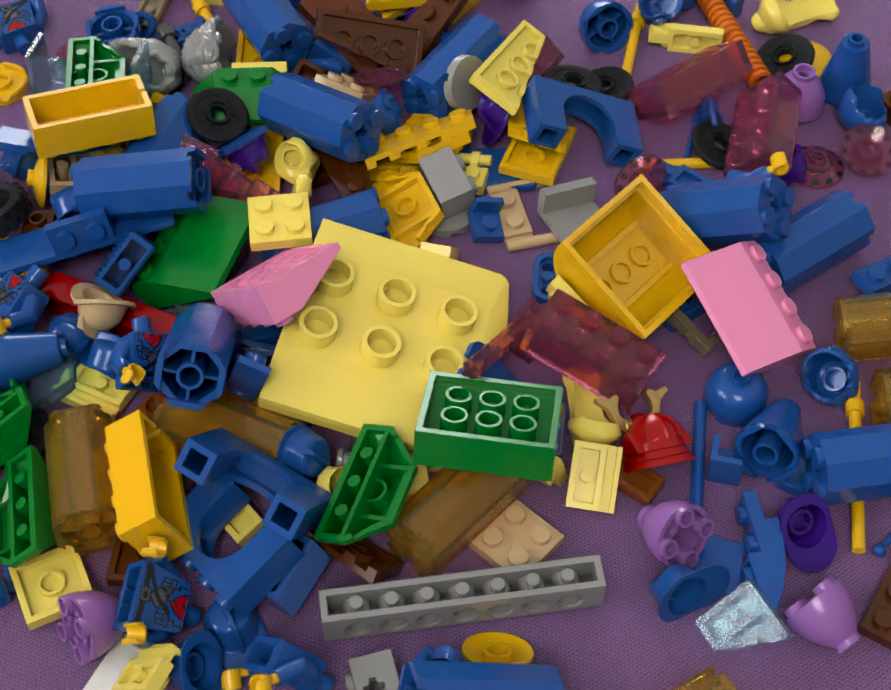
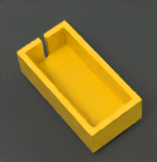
(89, 116)
(146, 486)

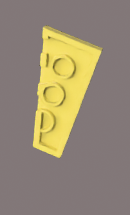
(509, 67)

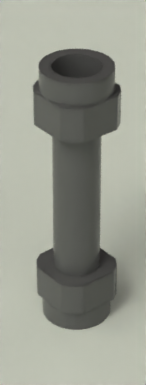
(167, 35)

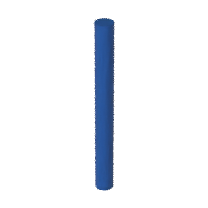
(698, 451)

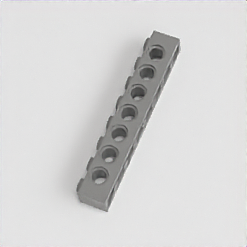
(462, 597)

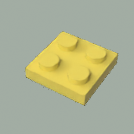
(279, 221)
(44, 580)

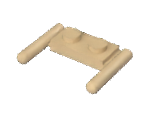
(514, 221)

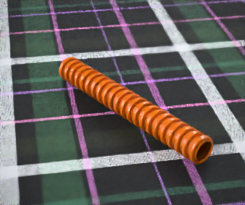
(721, 17)

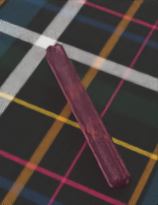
(498, 345)

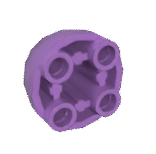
(812, 90)
(675, 531)
(828, 617)
(88, 623)

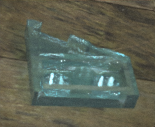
(742, 620)

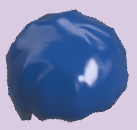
(862, 106)

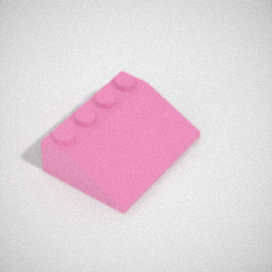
(277, 286)
(749, 307)

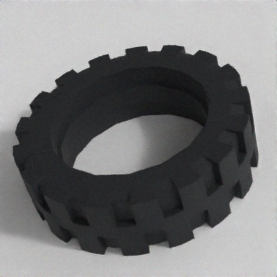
(14, 207)

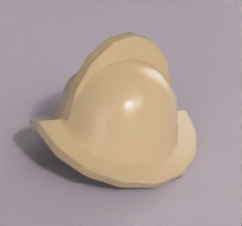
(98, 308)

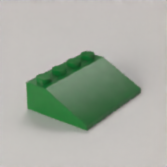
(193, 254)
(488, 426)

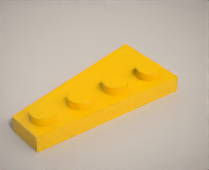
(421, 135)

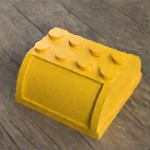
(631, 258)

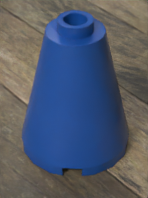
(846, 67)
(30, 355)
(771, 441)

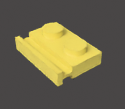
(99, 389)
(593, 476)
(149, 669)

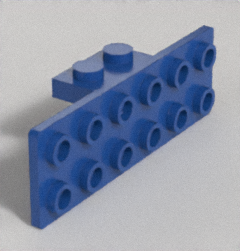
(71, 238)

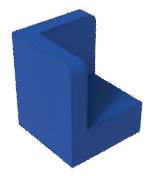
(722, 465)

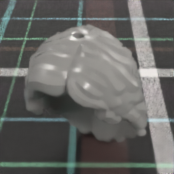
(207, 49)
(164, 61)

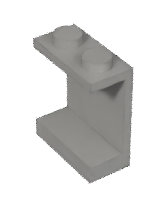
(567, 206)

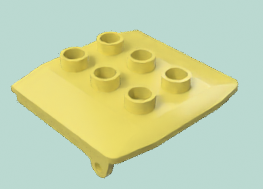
(378, 331)

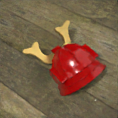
(649, 438)

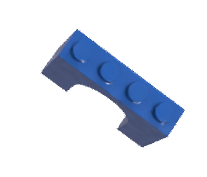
(611, 117)
(221, 455)
(247, 574)

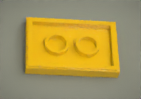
(535, 162)

